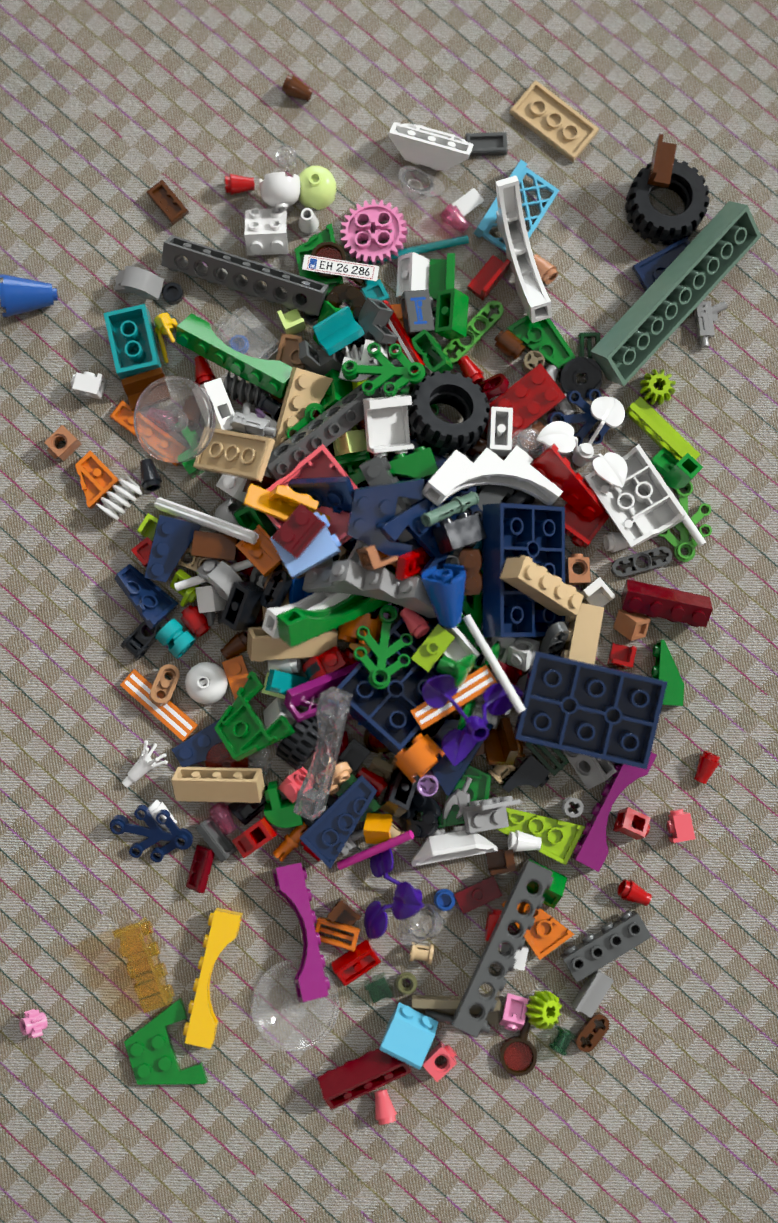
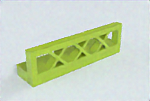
(659, 429)

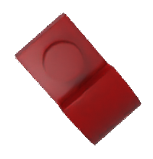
(254, 837)

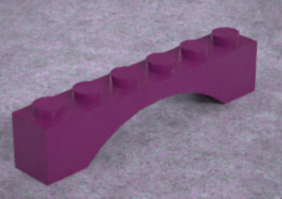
(593, 846)
(310, 977)

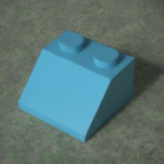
(409, 1035)

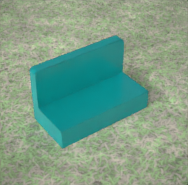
(337, 331)
(280, 681)

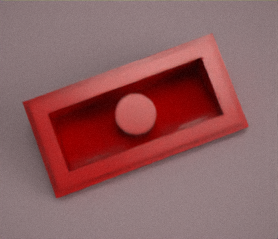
(355, 963)

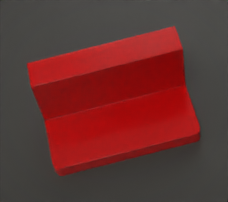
(488, 277)

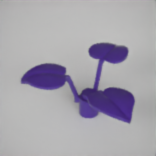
(459, 743)
(406, 899)

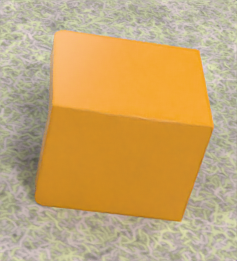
(377, 828)

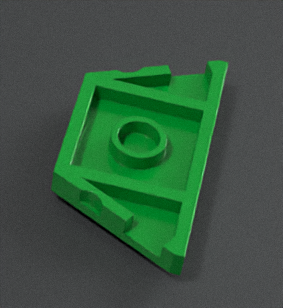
(326, 235)

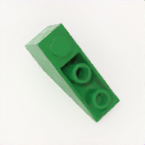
(666, 670)

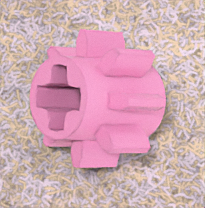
(33, 1023)

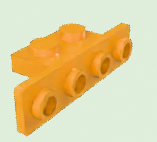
(279, 502)

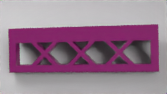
(311, 690)

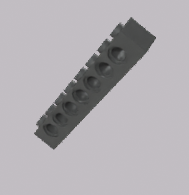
(176, 247)
(323, 429)
(476, 1023)

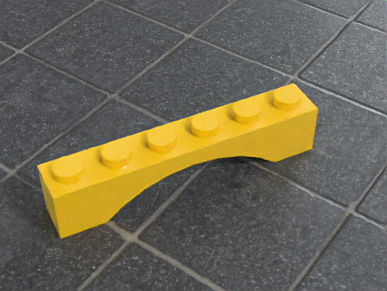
(203, 1021)

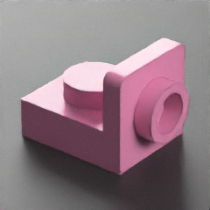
(514, 1012)

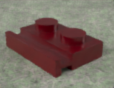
(299, 531)

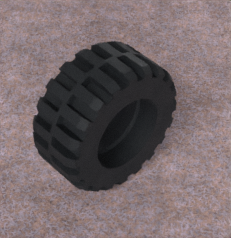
(663, 227)
(458, 393)

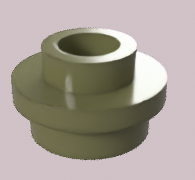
(403, 989)

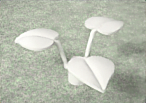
(608, 467)

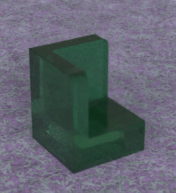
(378, 987)

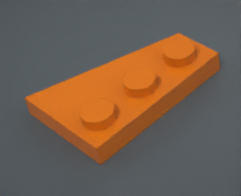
(545, 933)

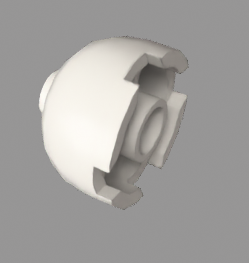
(280, 190)
(214, 678)

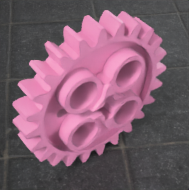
(374, 215)

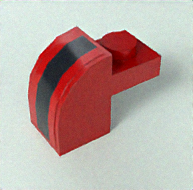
(325, 663)

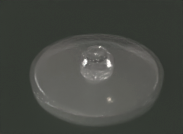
(174, 419)
(282, 1018)

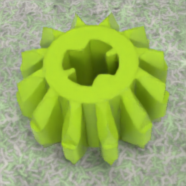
(662, 381)
(543, 1010)

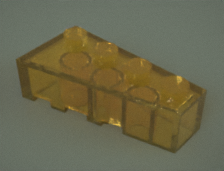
(144, 964)

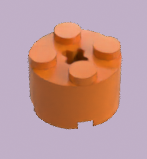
(347, 631)
(418, 757)

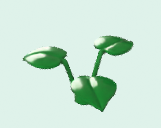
(459, 670)

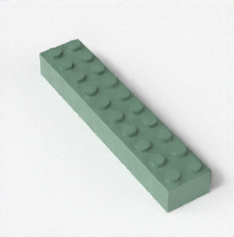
(676, 293)

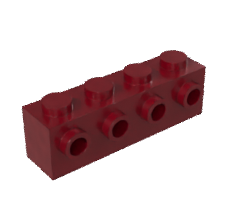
(666, 603)
(360, 1077)

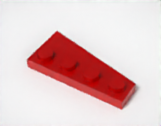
(574, 492)

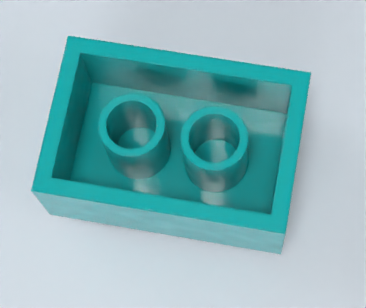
(132, 341)

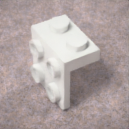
(266, 231)

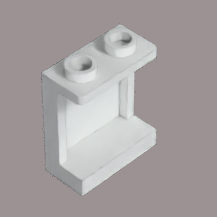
(387, 424)

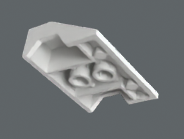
(643, 504)

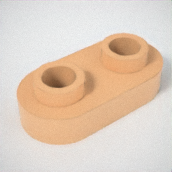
(341, 774)

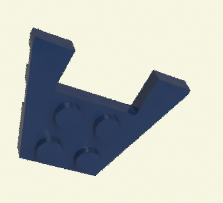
(376, 506)
(423, 535)

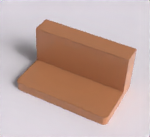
(370, 559)

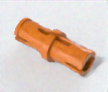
(290, 842)

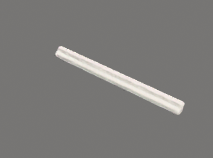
(206, 520)

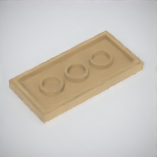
(554, 121)
(236, 455)

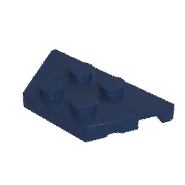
(444, 771)

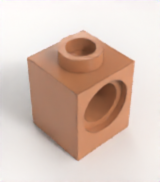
(59, 435)
(577, 579)

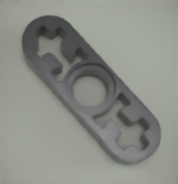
(657, 563)
(555, 639)

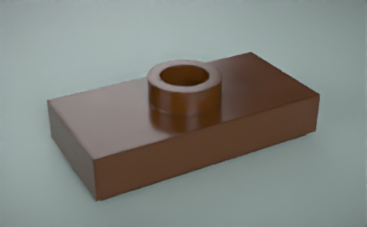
(167, 202)

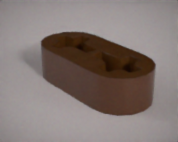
(595, 1036)

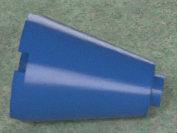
(25, 295)
(446, 592)

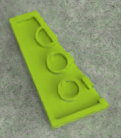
(556, 836)

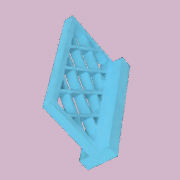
(490, 217)

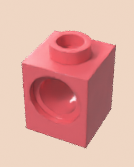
(435, 1070)

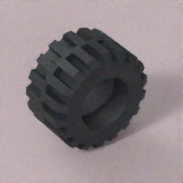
(300, 745)

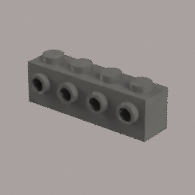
(378, 473)
(605, 945)

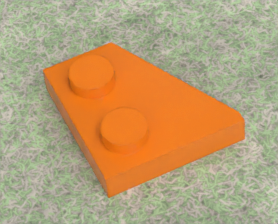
(95, 478)

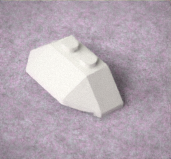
(429, 146)
(451, 845)

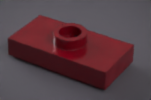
(200, 869)
(478, 894)

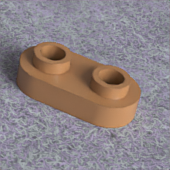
(163, 685)

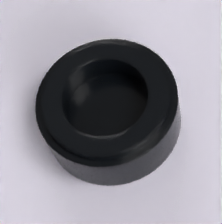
(172, 293)

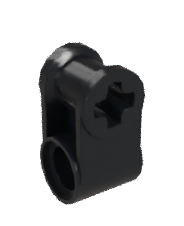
(138, 642)

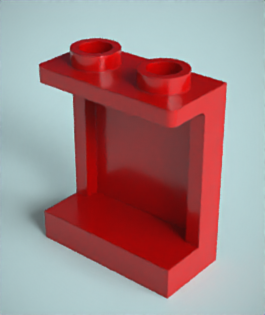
(580, 528)

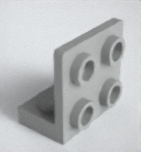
(487, 814)

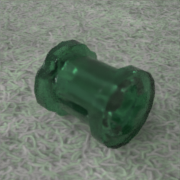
(562, 1040)

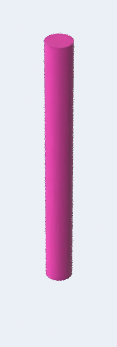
(375, 850)

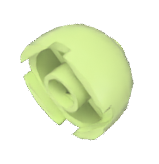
(317, 187)

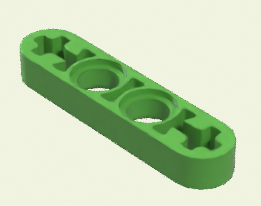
(474, 334)

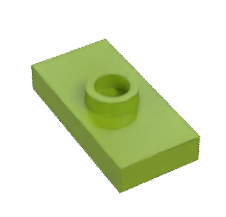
(433, 648)

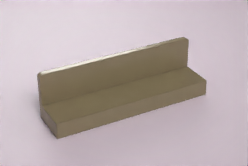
(449, 1004)

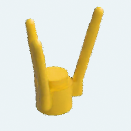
(166, 326)

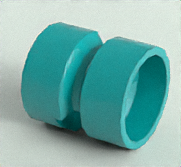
(175, 638)

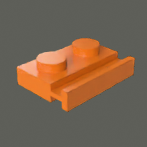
(262, 553)

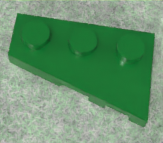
(543, 337)

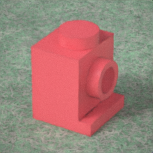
(293, 783)
(680, 826)

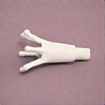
(143, 765)

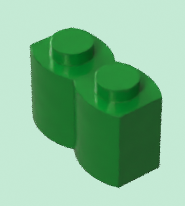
(432, 352)

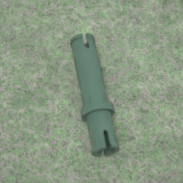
(457, 506)

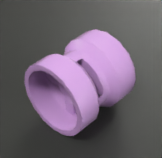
(428, 787)

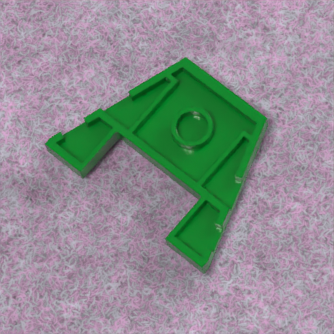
(242, 728)
(478, 790)
(154, 1055)

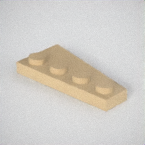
(302, 390)

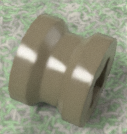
(533, 358)

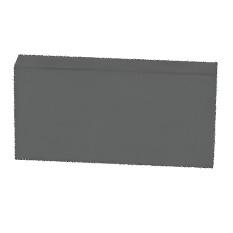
(488, 143)
(216, 839)

